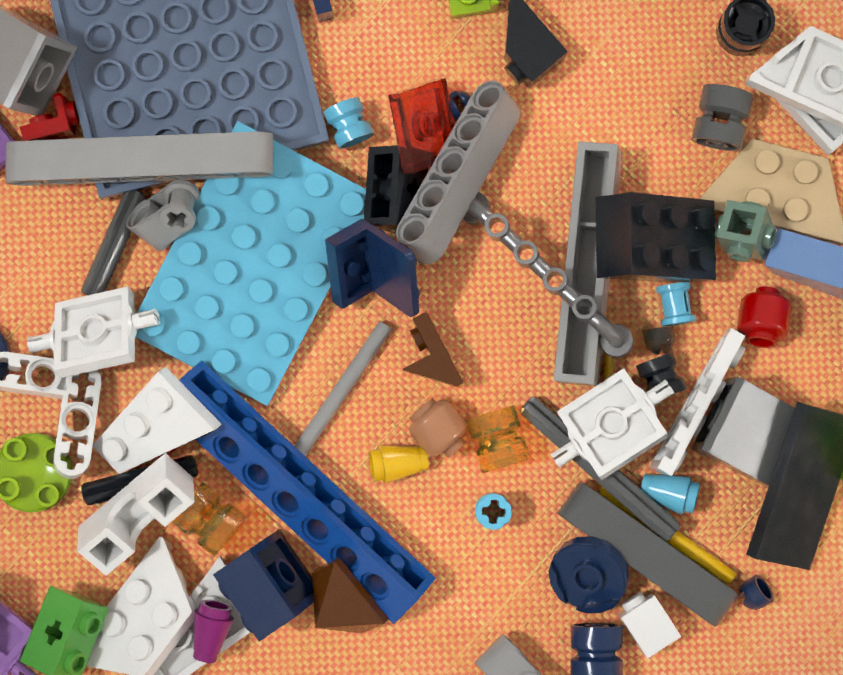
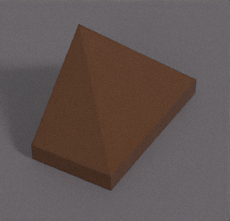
(342, 601)

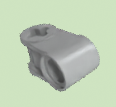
(165, 214)
(505, 659)

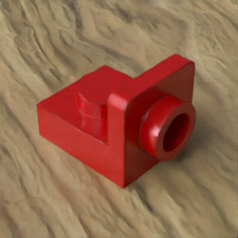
(49, 128)

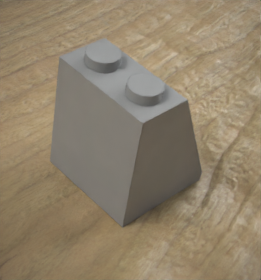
(30, 63)

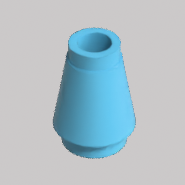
(672, 492)

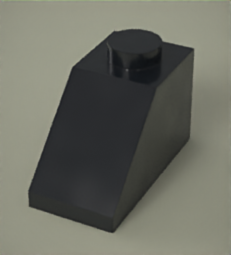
(529, 46)

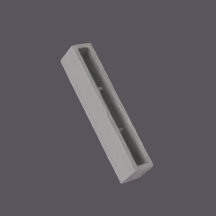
(578, 342)

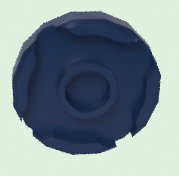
(589, 574)

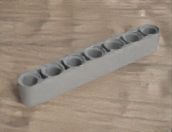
(139, 158)

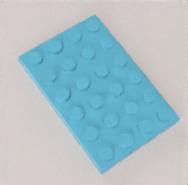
(251, 271)

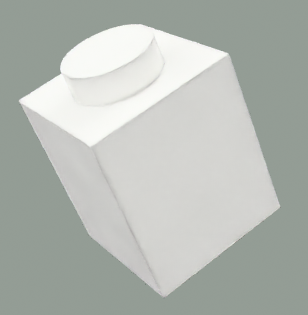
(648, 623)

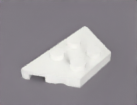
(806, 75)
(145, 616)

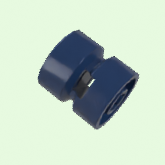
(596, 649)

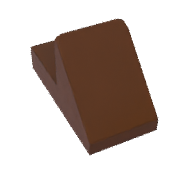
(437, 365)

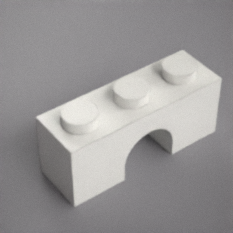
(112, 531)

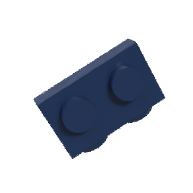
(369, 261)

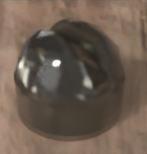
(659, 339)

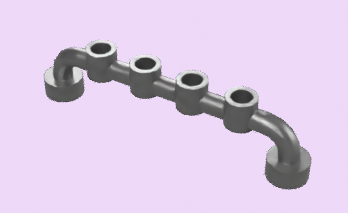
(614, 339)

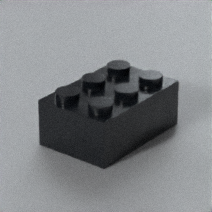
(655, 238)

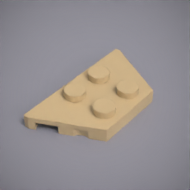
(787, 182)

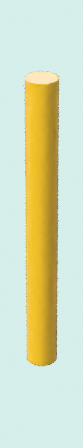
(685, 546)

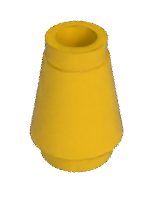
(396, 462)

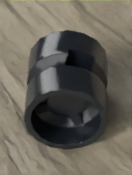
(745, 26)

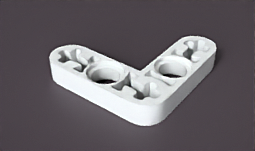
(60, 389)

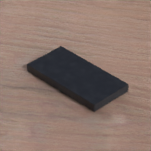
(800, 489)

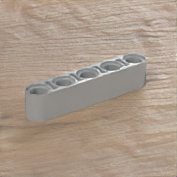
(458, 172)

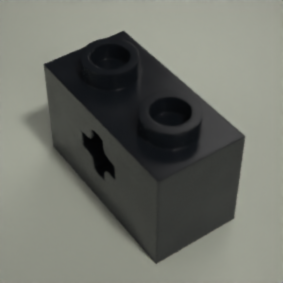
(388, 188)

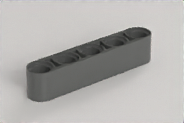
(649, 554)

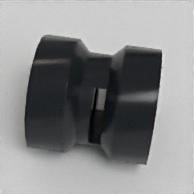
(661, 369)

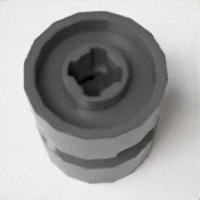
(726, 104)

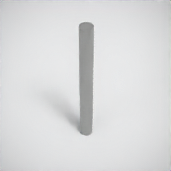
(342, 388)

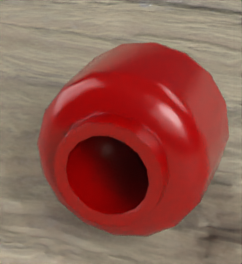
(764, 317)

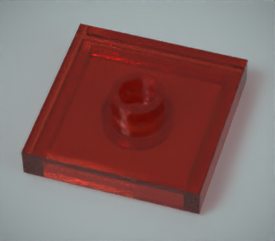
(421, 123)

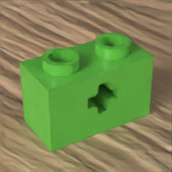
(64, 633)

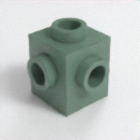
(739, 221)

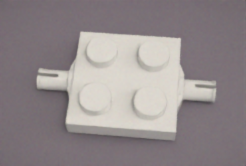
(94, 332)
(612, 424)

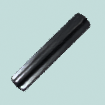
(106, 488)

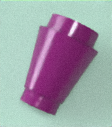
(211, 627)

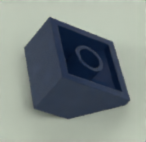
(267, 585)

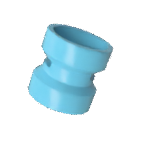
(347, 120)

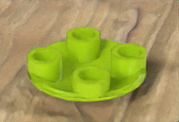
(29, 473)

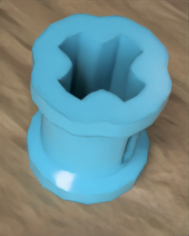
(676, 304)
(485, 501)

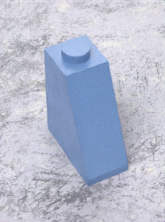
(807, 262)

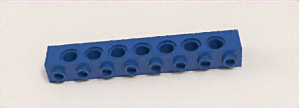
(306, 497)

